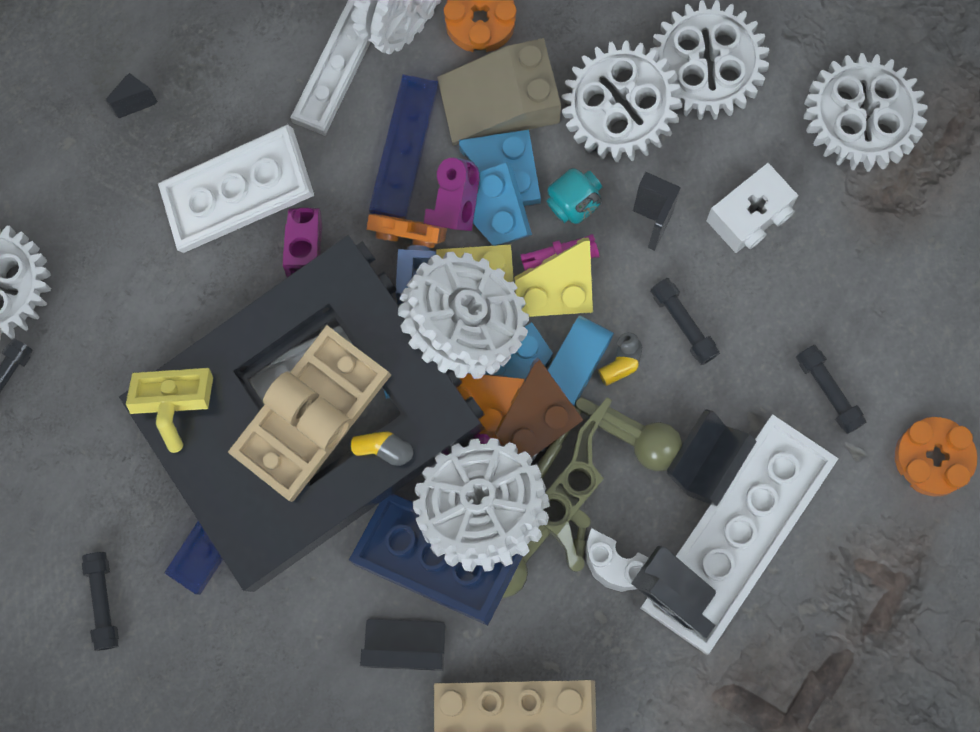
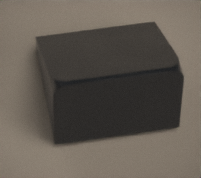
(130, 97)

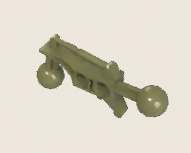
(653, 446)

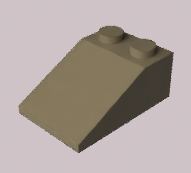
(501, 93)

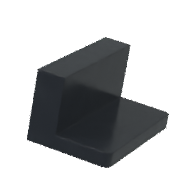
(656, 201)
(710, 458)
(676, 590)
(404, 645)

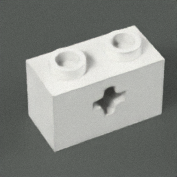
(762, 191)

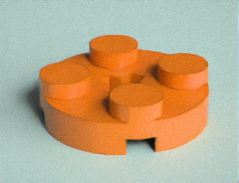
(480, 34)
(952, 440)

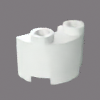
(608, 566)

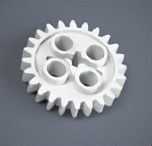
(741, 56)
(898, 112)
(595, 122)
(17, 251)

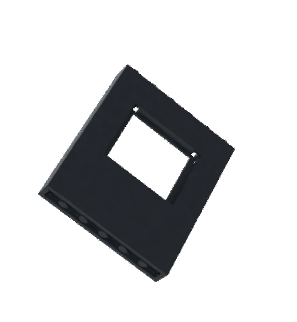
(242, 514)

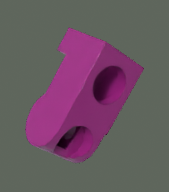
(455, 195)
(301, 238)

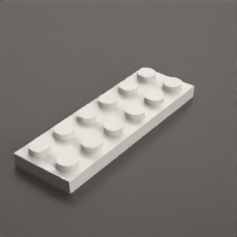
(750, 523)

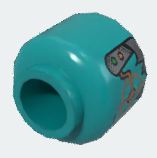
(574, 195)

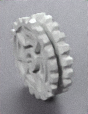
(391, 22)
(463, 315)
(481, 504)

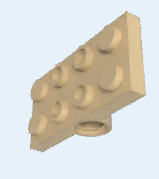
(308, 413)
(515, 706)

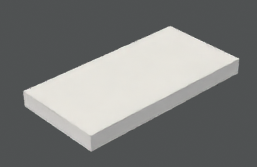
(235, 189)

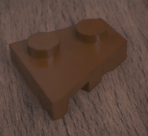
(537, 413)

